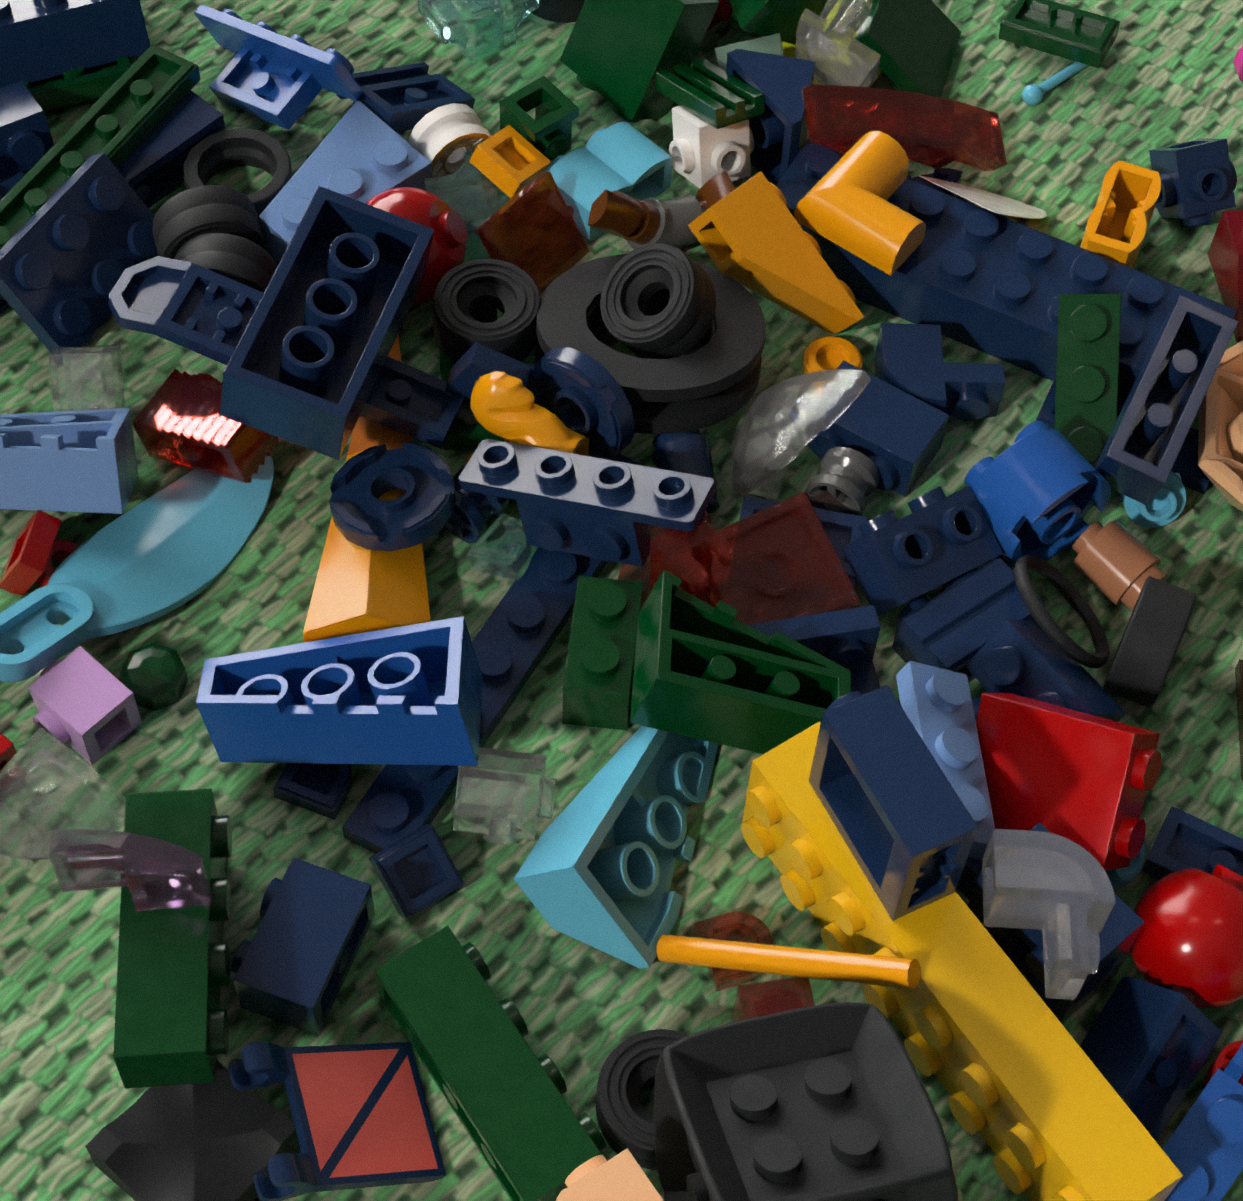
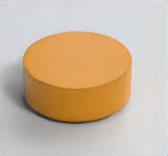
(829, 353)

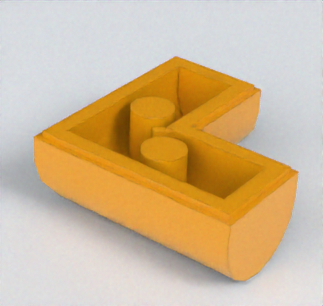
(852, 204)

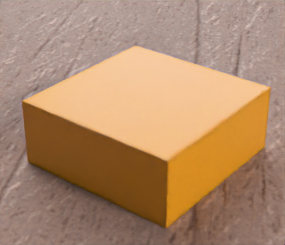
(509, 160)

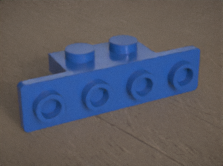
(273, 73)

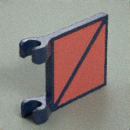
(353, 1113)

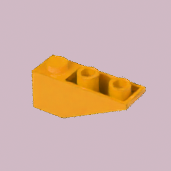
(767, 251)

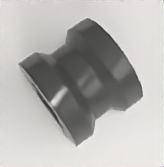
(843, 481)

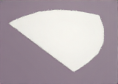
(991, 201)

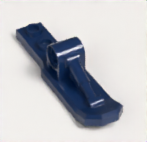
(211, 314)

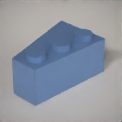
(354, 160)
(68, 461)

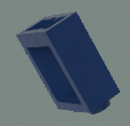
(890, 801)

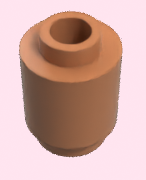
(1115, 562)

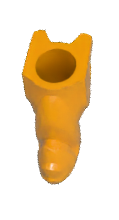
(509, 411)

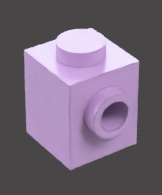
(84, 705)

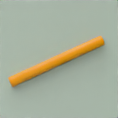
(790, 961)

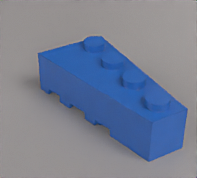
(350, 699)

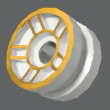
(447, 135)

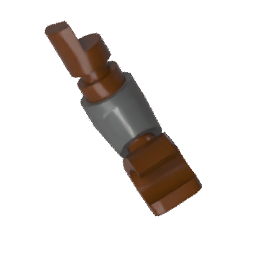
(656, 220)

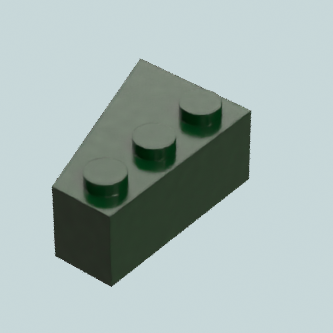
(723, 679)

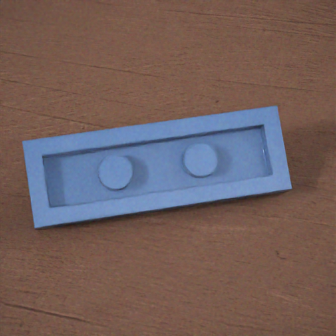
(944, 717)

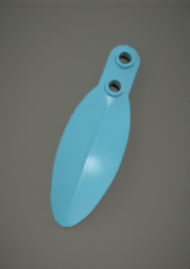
(135, 568)

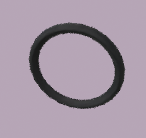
(1046, 621)

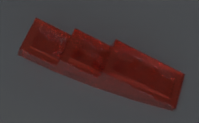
(926, 126)

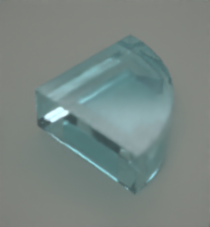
(502, 549)

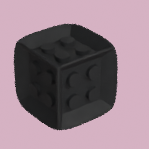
(798, 1112)

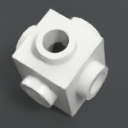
(704, 151)

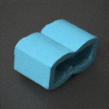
(615, 161)

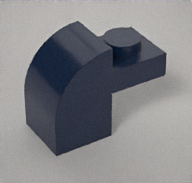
(913, 362)

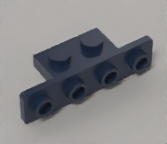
(587, 501)

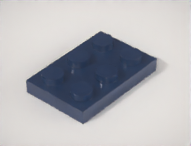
(74, 253)

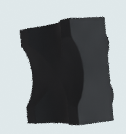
(193, 1142)

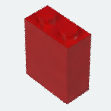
(1068, 773)

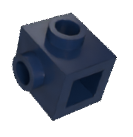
(1194, 180)

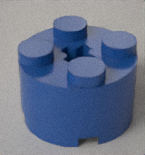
(1037, 493)

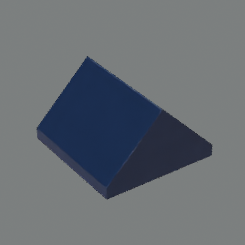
(783, 126)

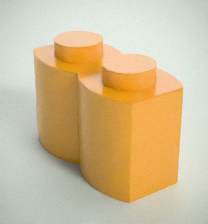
(1122, 213)

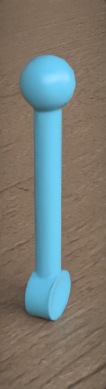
(1034, 93)

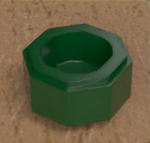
(154, 676)

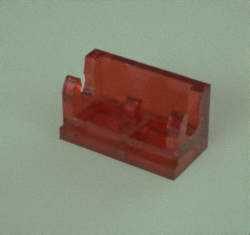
(689, 557)

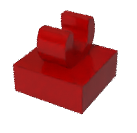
(33, 554)

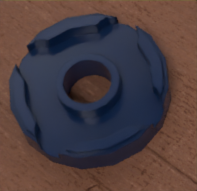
(576, 377)
(397, 522)

